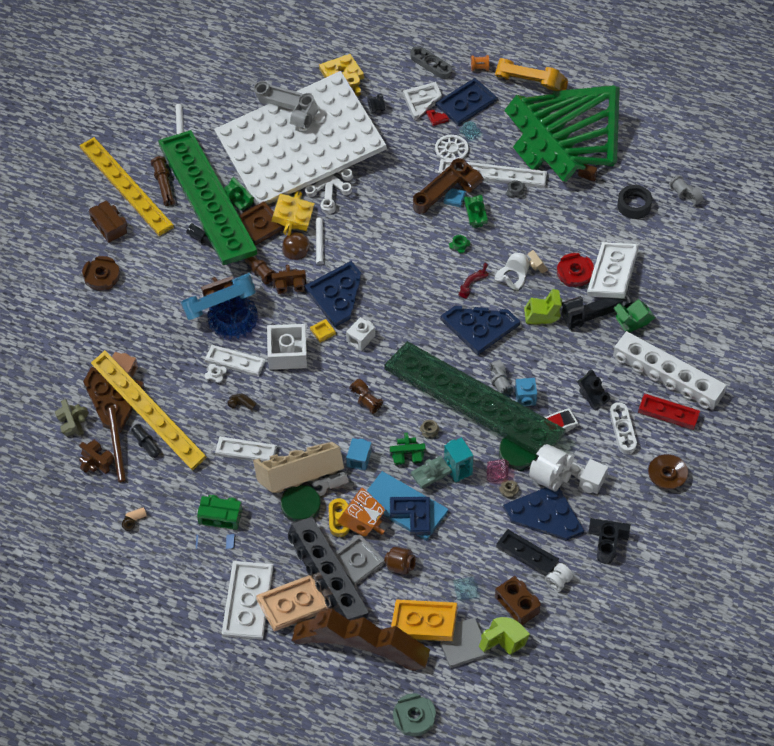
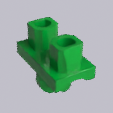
(239, 194)
(475, 211)
(416, 450)

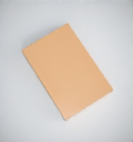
(291, 603)

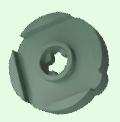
(420, 705)

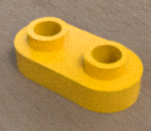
(334, 516)

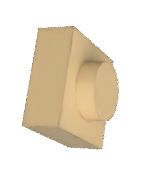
(536, 262)

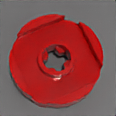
(571, 278)

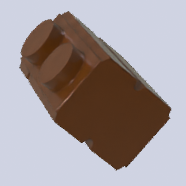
(108, 221)

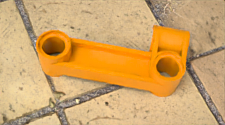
(550, 78)

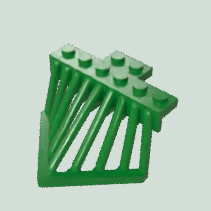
(544, 136)

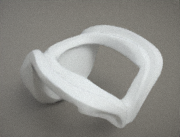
(517, 262)

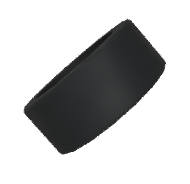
(632, 212)

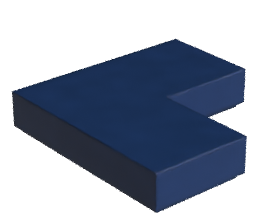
(414, 508)

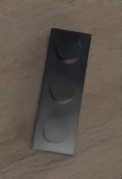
(527, 552)

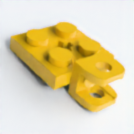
(352, 71)

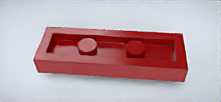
(669, 411)

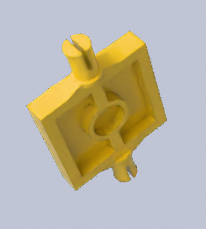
(292, 212)

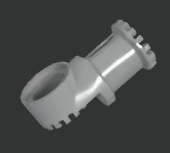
(685, 190)
(500, 379)

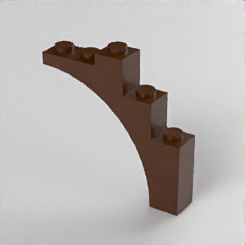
(362, 634)

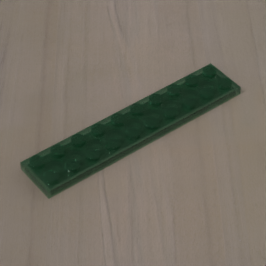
(474, 398)

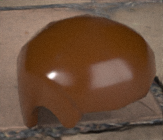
(295, 246)

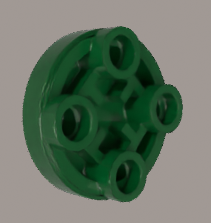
(517, 456)
(300, 503)

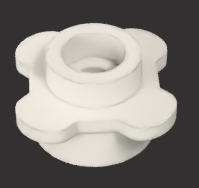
(218, 377)

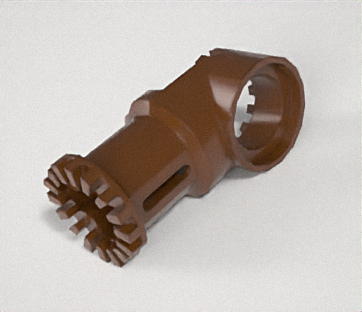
(366, 397)

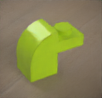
(544, 310)
(507, 633)

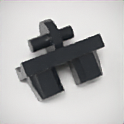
(592, 389)

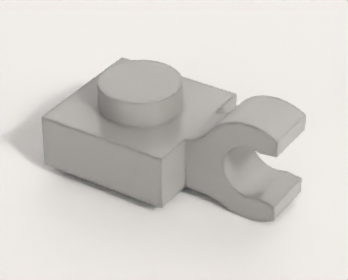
(331, 481)

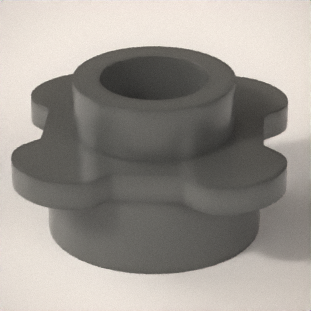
(515, 185)

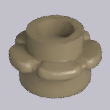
(429, 424)
(509, 492)

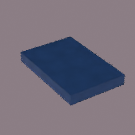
(466, 101)

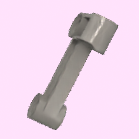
(303, 105)

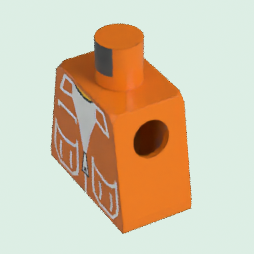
(363, 514)

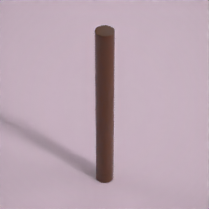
(116, 444)

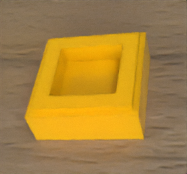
(322, 330)

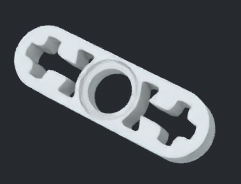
(626, 421)

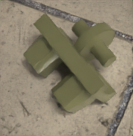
(74, 415)

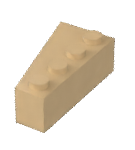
(298, 467)

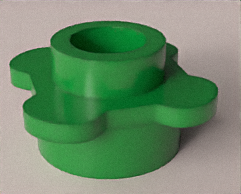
(459, 239)

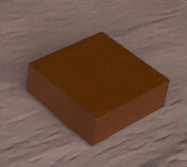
(588, 173)

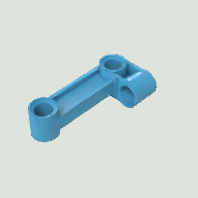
(242, 287)

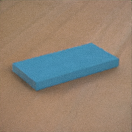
(387, 486)

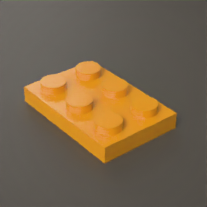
(426, 619)

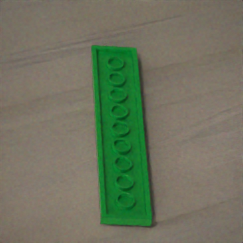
(207, 198)

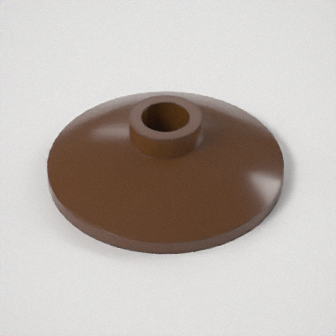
(668, 464)

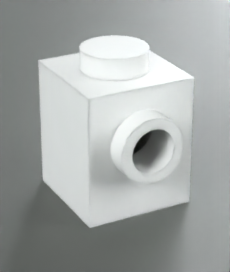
(360, 333)
(592, 476)

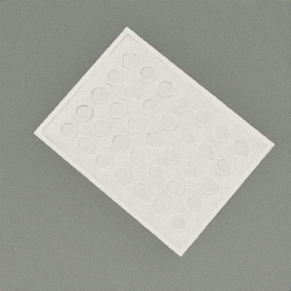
(285, 158)

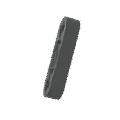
(428, 56)

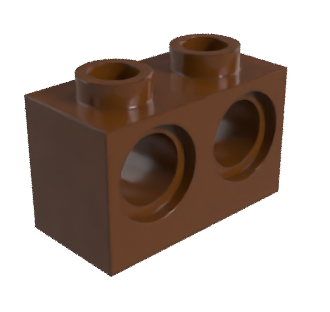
(513, 603)

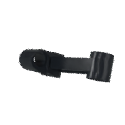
(576, 313)

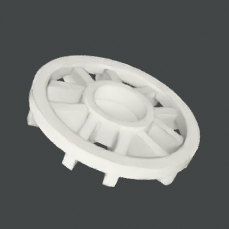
(451, 147)

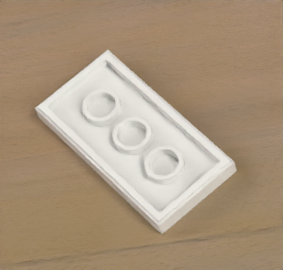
(613, 270)
(242, 612)

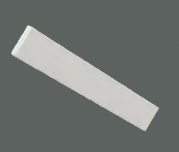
(504, 174)

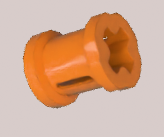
(474, 60)

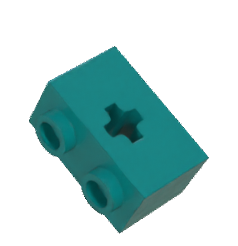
(459, 459)

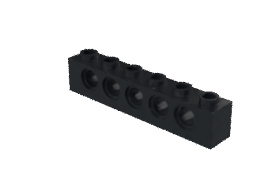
(326, 569)

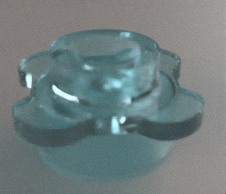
(469, 126)

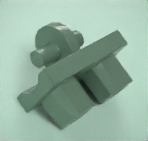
(431, 472)

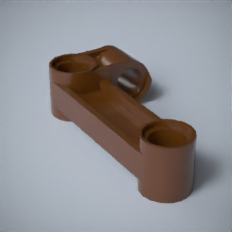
(468, 178)

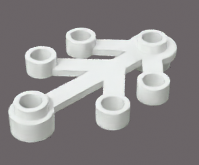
(328, 182)

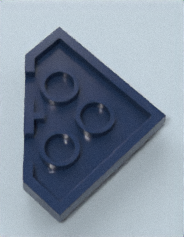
(336, 292)
(479, 326)
(545, 513)

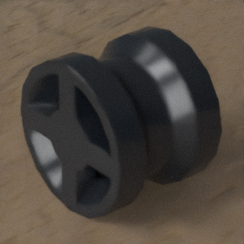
(376, 103)

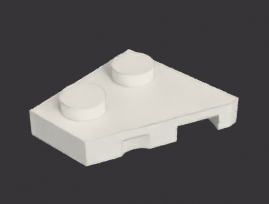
(421, 98)

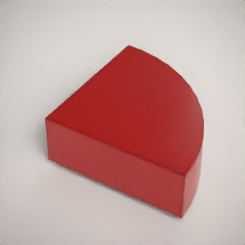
(437, 118)

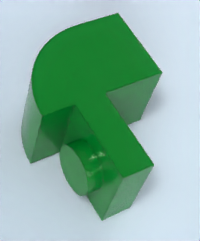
(634, 316)

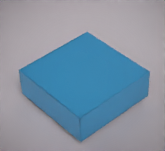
(454, 197)

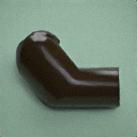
(241, 399)

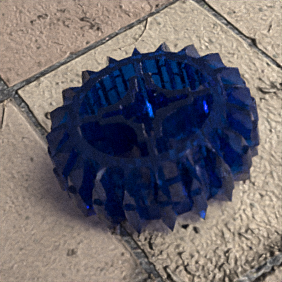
(223, 323)

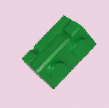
(219, 512)

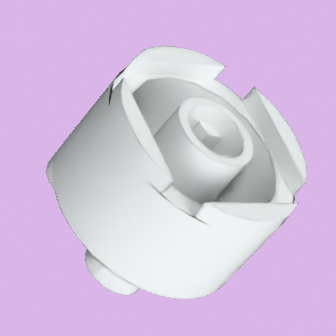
(551, 467)

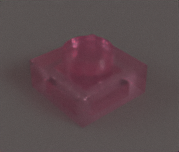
(497, 470)

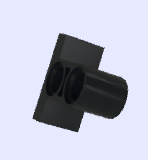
(605, 542)

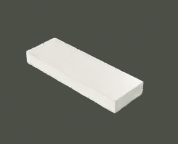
(235, 360)
(244, 449)

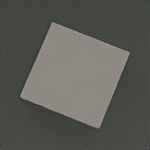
(359, 559)
(464, 645)

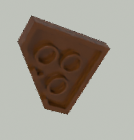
(105, 396)

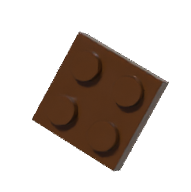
(259, 223)

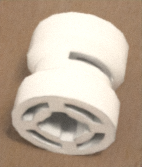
(559, 577)

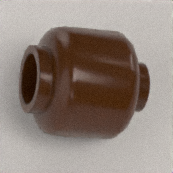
(400, 560)

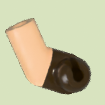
(131, 518)

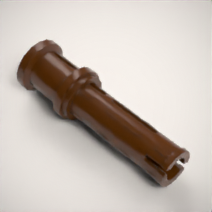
(161, 174)
(260, 268)

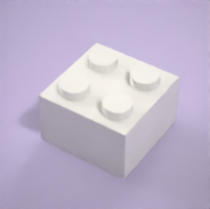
(286, 346)

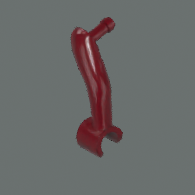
(481, 274)

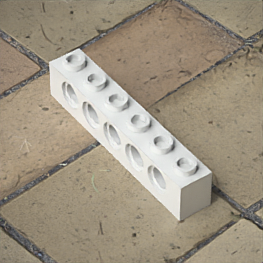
(679, 371)

